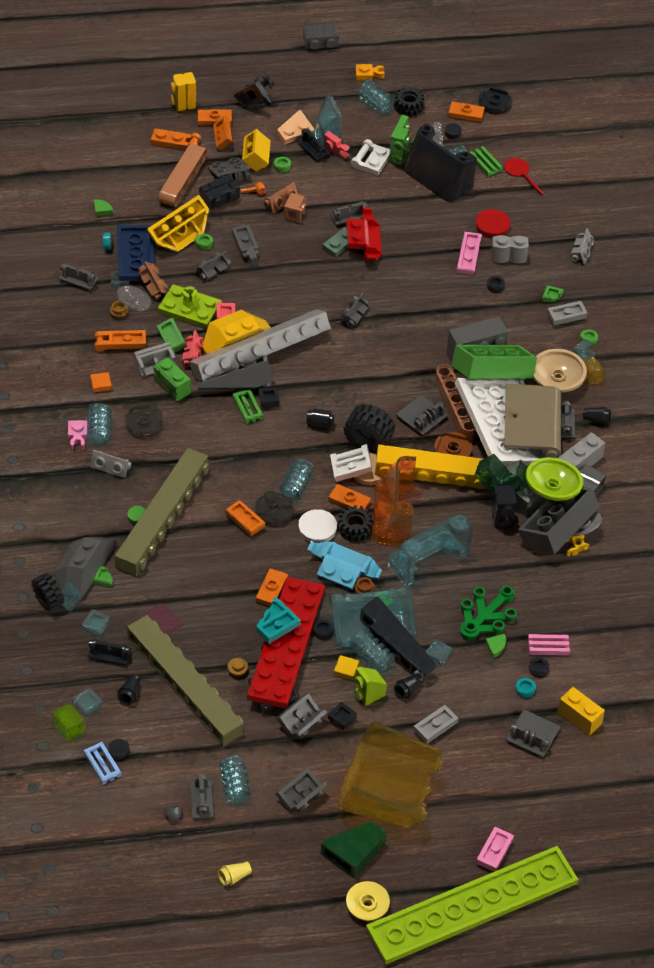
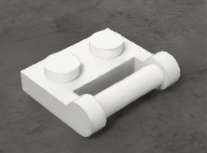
(376, 160)
(351, 463)

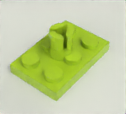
(189, 306)

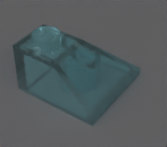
(328, 119)

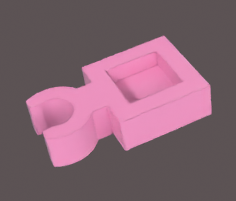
(77, 433)

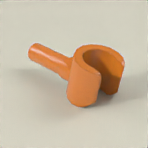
(259, 188)

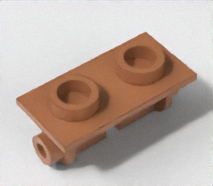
(280, 198)
(149, 273)

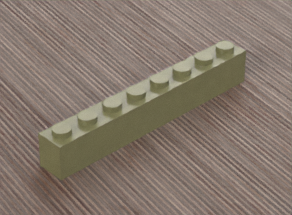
(162, 512)
(185, 680)

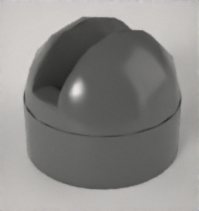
(172, 812)

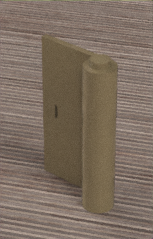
(536, 419)

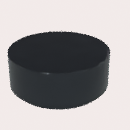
(453, 131)
(495, 284)
(323, 629)
(538, 667)
(119, 749)

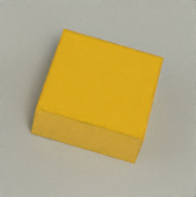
(346, 668)

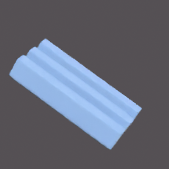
(109, 775)

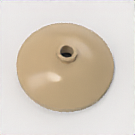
(560, 369)

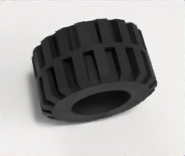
(369, 426)

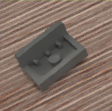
(301, 716)
(300, 790)

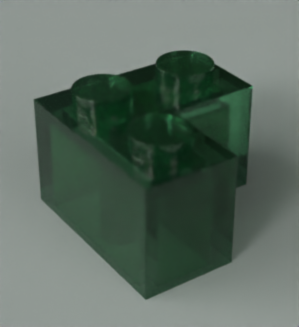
(494, 473)

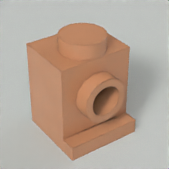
(294, 208)

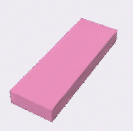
(469, 253)

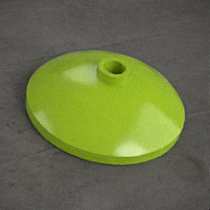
(554, 479)

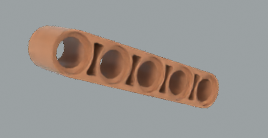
(182, 175)
(445, 383)

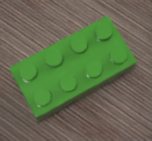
(494, 362)

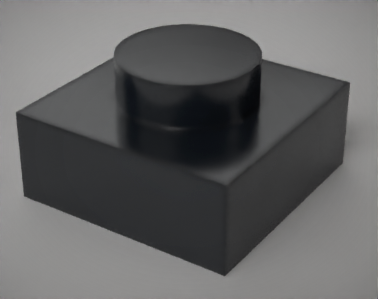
(268, 397)
(342, 715)

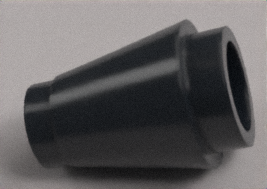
(598, 414)
(406, 687)
(128, 691)

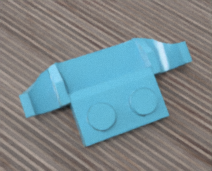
(343, 564)

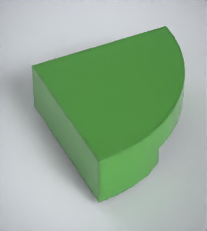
(102, 208)
(552, 294)
(103, 578)
(496, 644)

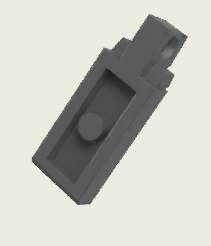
(246, 243)

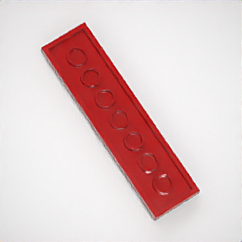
(283, 657)

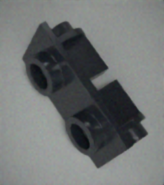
(312, 144)
(109, 652)

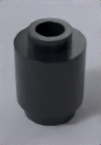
(320, 418)

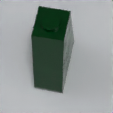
(354, 847)

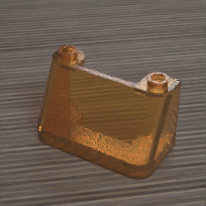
(392, 517)

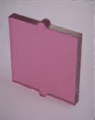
(166, 620)

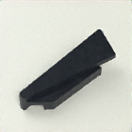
(396, 638)

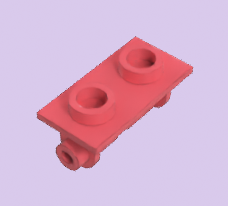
(193, 349)

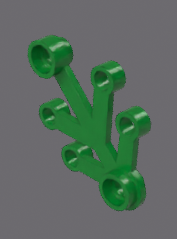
(486, 614)

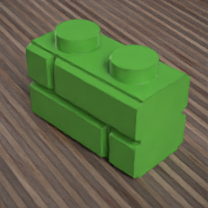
(172, 379)

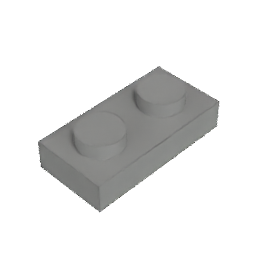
(567, 313)
(435, 724)

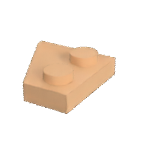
(292, 128)

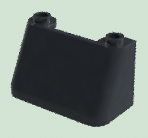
(438, 168)

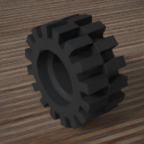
(409, 108)
(355, 532)
(47, 591)

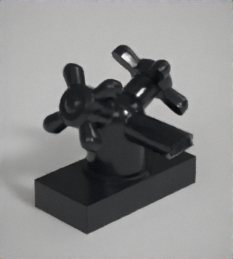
(255, 92)

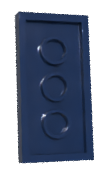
(134, 249)

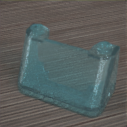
(449, 535)
(346, 612)

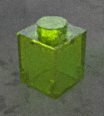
(68, 721)

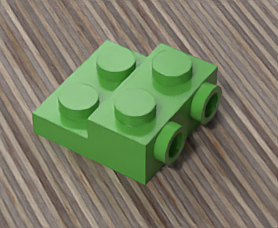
(400, 141)

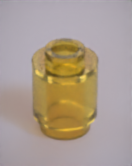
(595, 372)

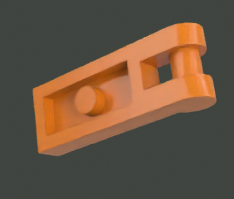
(174, 139)
(120, 340)

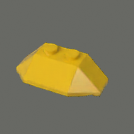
(181, 225)
(232, 329)

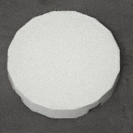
(317, 526)

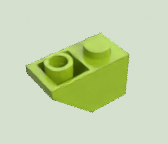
(369, 685)

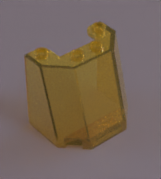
(389, 777)

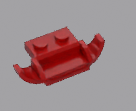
(365, 235)

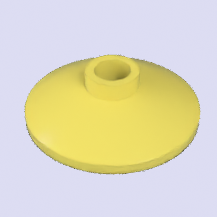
(369, 893)

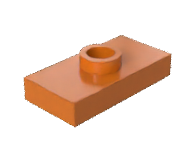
(466, 111)
(210, 117)
(222, 133)
(346, 497)
(245, 518)
(271, 587)

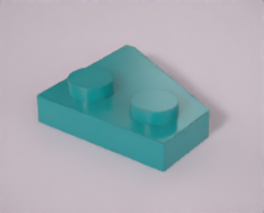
(277, 621)

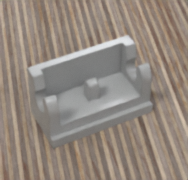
(147, 358)

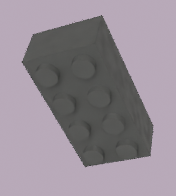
(558, 521)

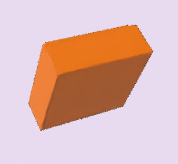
(101, 382)

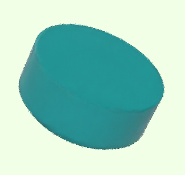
(107, 241)
(525, 688)

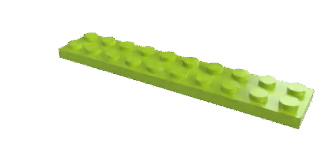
(471, 904)

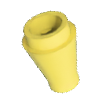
(233, 873)

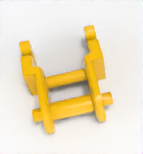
(584, 546)

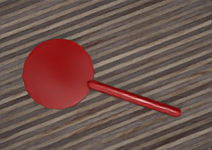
(519, 167)

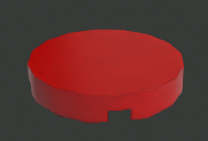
(492, 223)

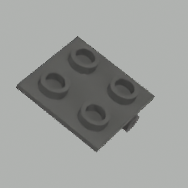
(234, 167)
(422, 414)
(533, 733)

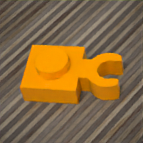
(366, 72)

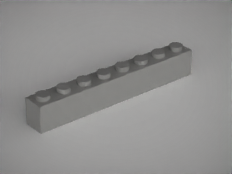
(259, 345)

